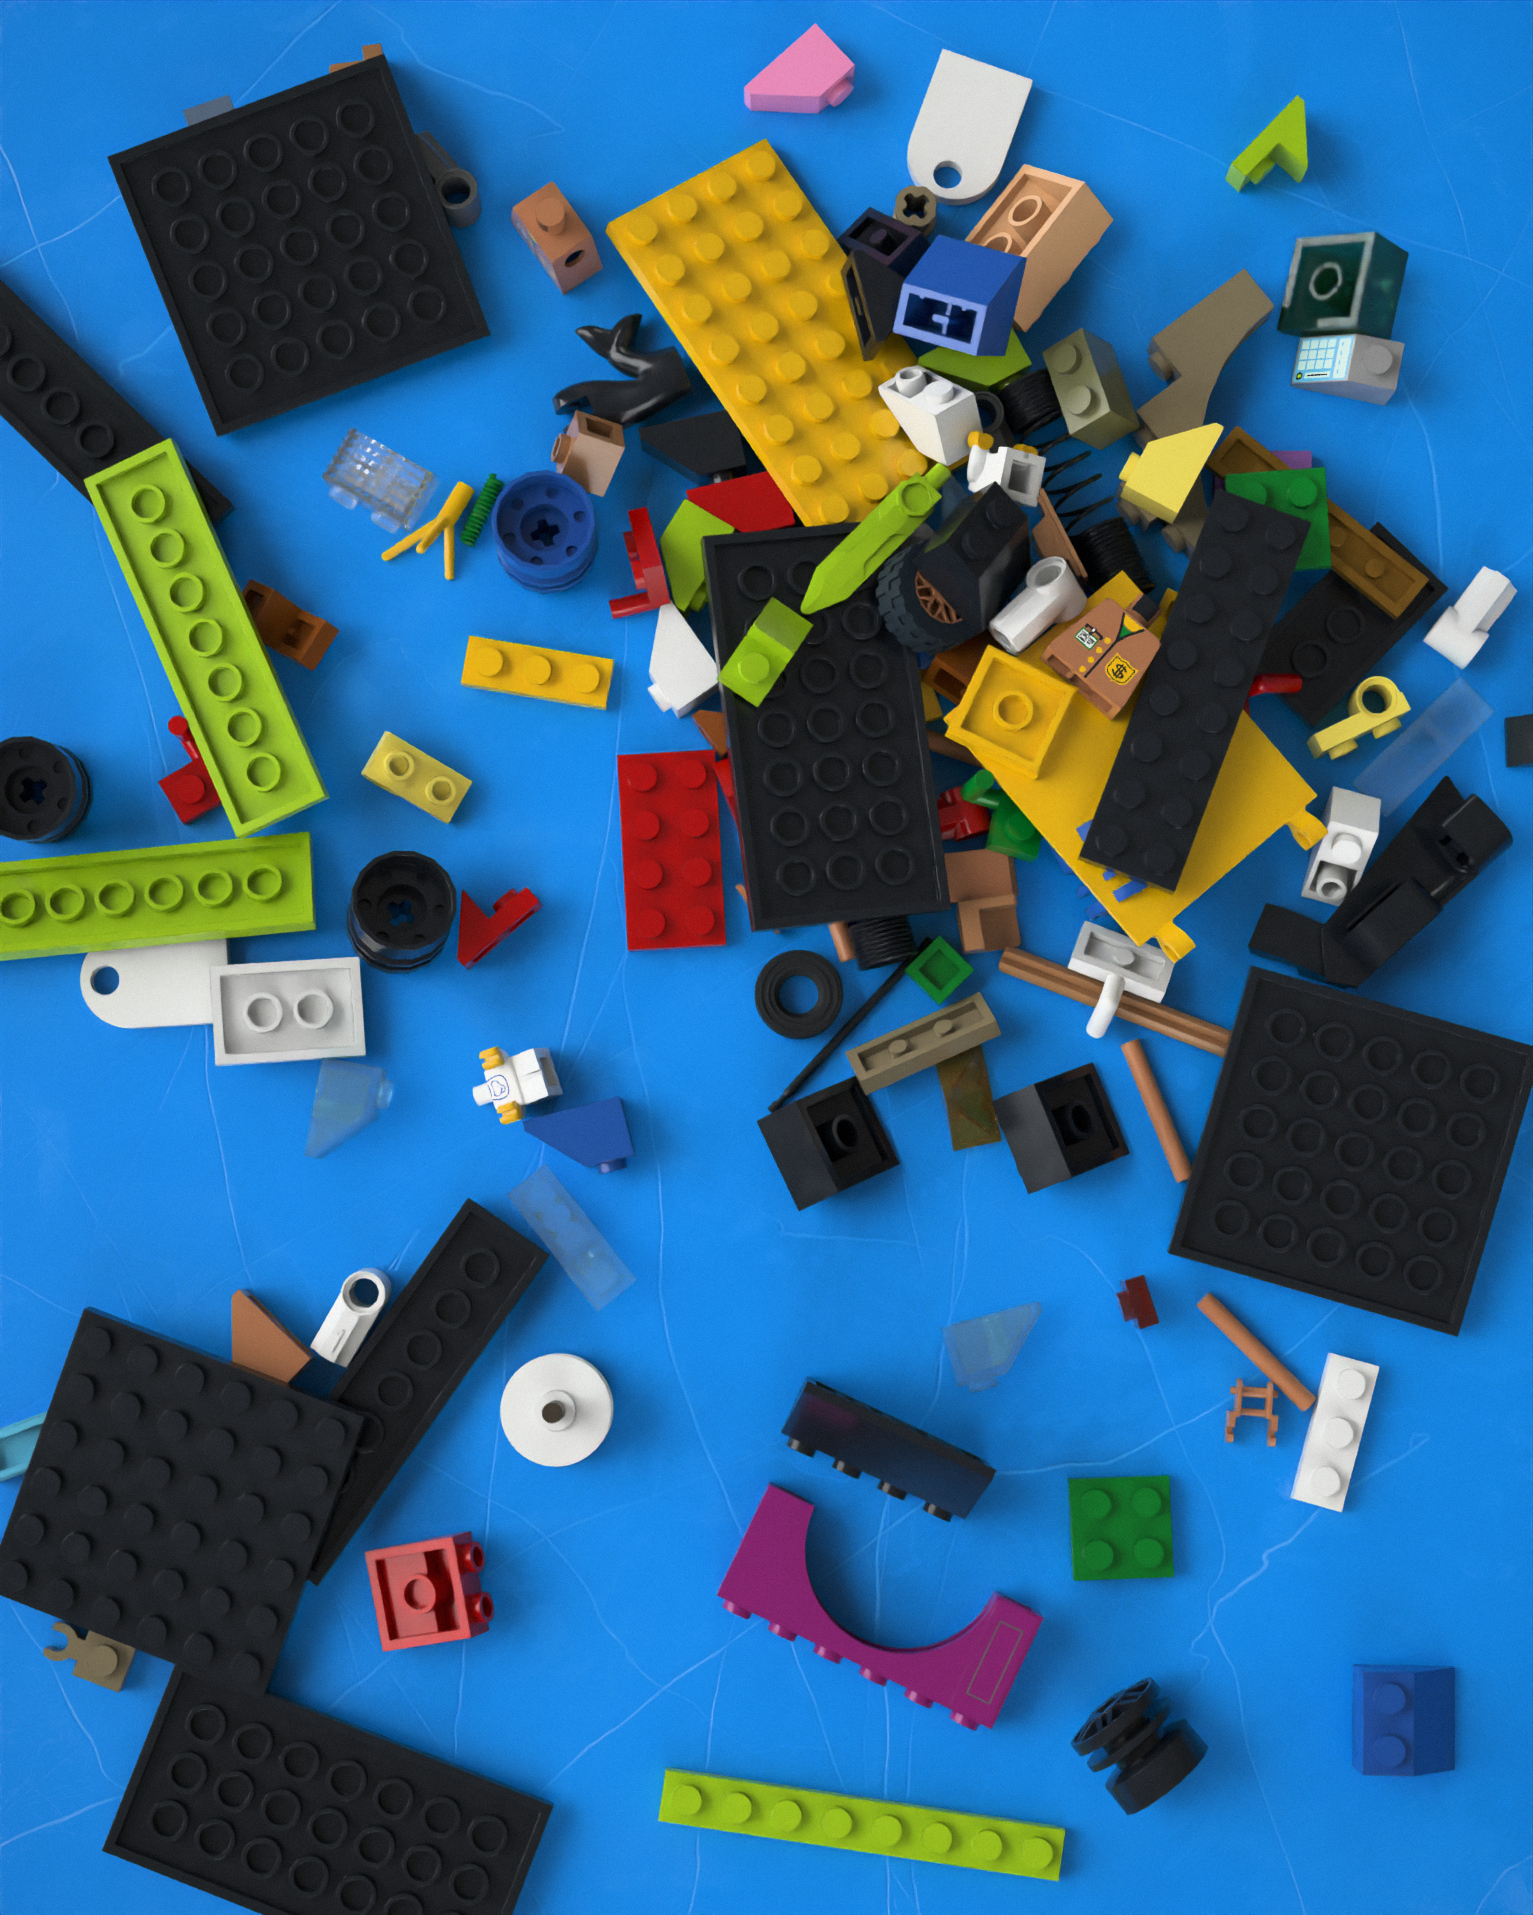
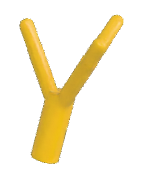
(429, 532)

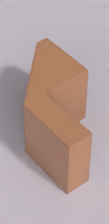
(979, 875)

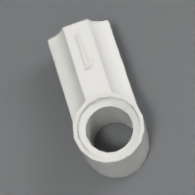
(1049, 598)
(1464, 626)
(350, 1319)

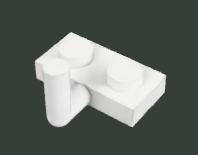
(1122, 967)

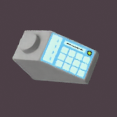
(1348, 366)

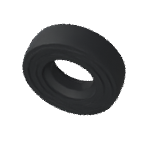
(804, 964)

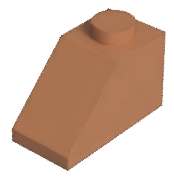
(264, 1341)

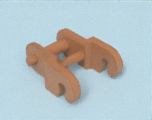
(1256, 1392)

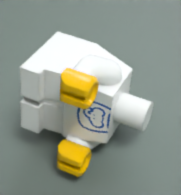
(1014, 469)
(516, 1081)

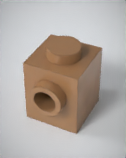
(589, 451)

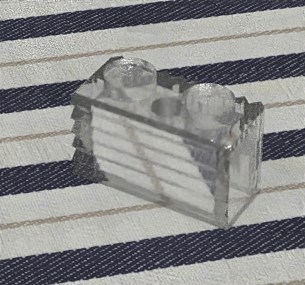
(380, 482)

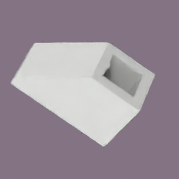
(932, 412)
(1343, 853)

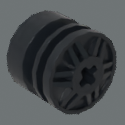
(66, 795)
(406, 886)
(1131, 1735)

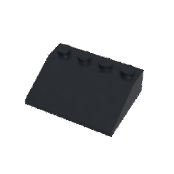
(887, 1449)

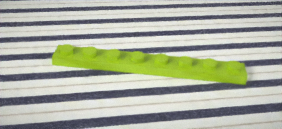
(862, 1824)

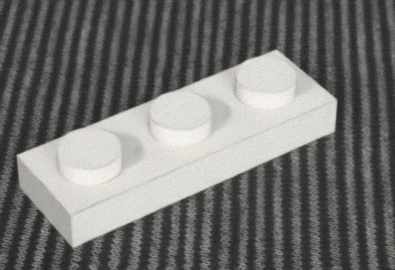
(1334, 1432)

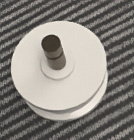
(556, 1409)

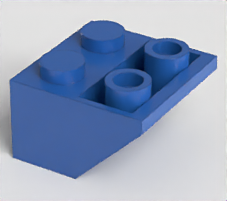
(961, 297)

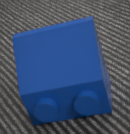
(1403, 1719)

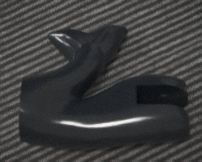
(658, 373)

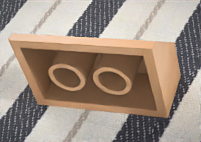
(1051, 224)

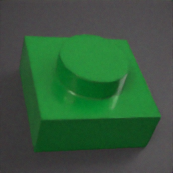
(939, 970)

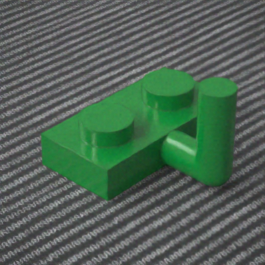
(1009, 828)

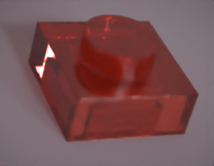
(1136, 1302)

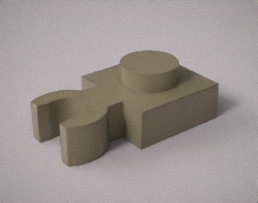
(97, 1656)

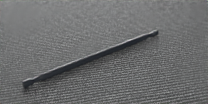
(847, 1029)

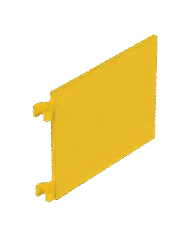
(1248, 803)

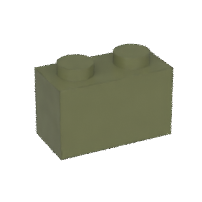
(1090, 389)

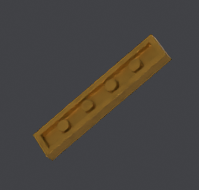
(1354, 550)

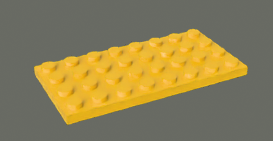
(768, 323)

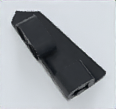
(1411, 882)

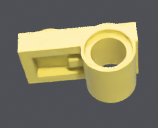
(1341, 737)
(416, 777)

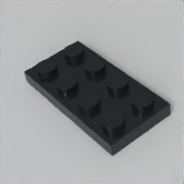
(1339, 636)

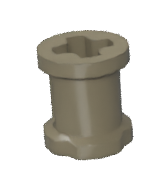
(915, 199)

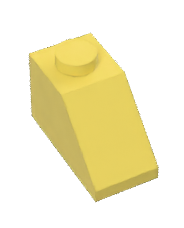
(1168, 470)

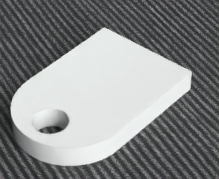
(966, 126)
(156, 984)

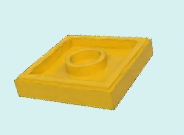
(1011, 712)

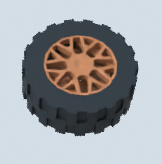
(916, 608)

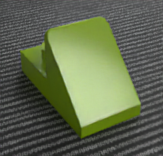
(1282, 141)
(764, 652)

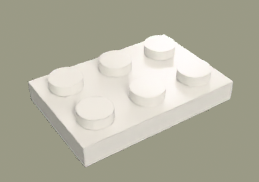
(287, 1011)

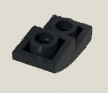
(1290, 941)

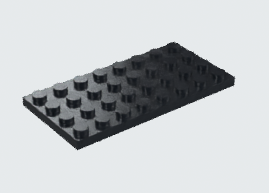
(837, 753)
(316, 1812)

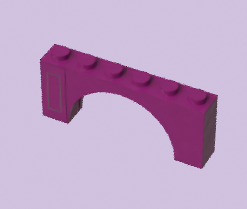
(963, 1672)

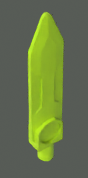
(874, 539)

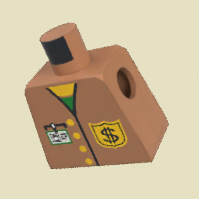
(554, 234)
(1106, 652)

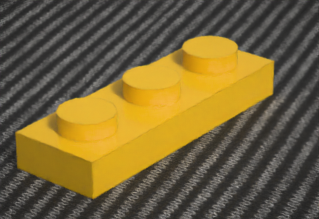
(537, 672)

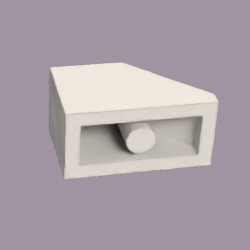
(679, 665)

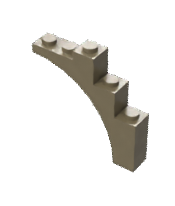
(1192, 356)

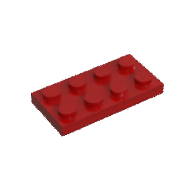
(671, 850)

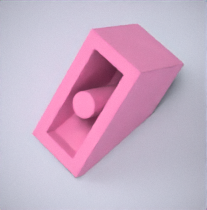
(803, 77)

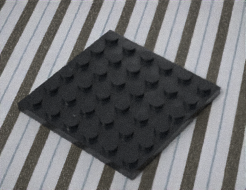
(299, 245)
(1353, 1150)
(176, 1500)

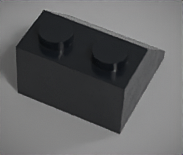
(978, 555)
(1060, 1127)
(827, 1142)

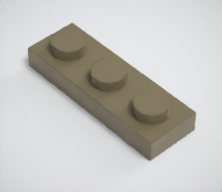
(923, 1043)

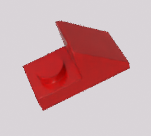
(481, 935)

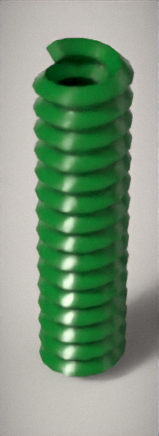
(481, 510)

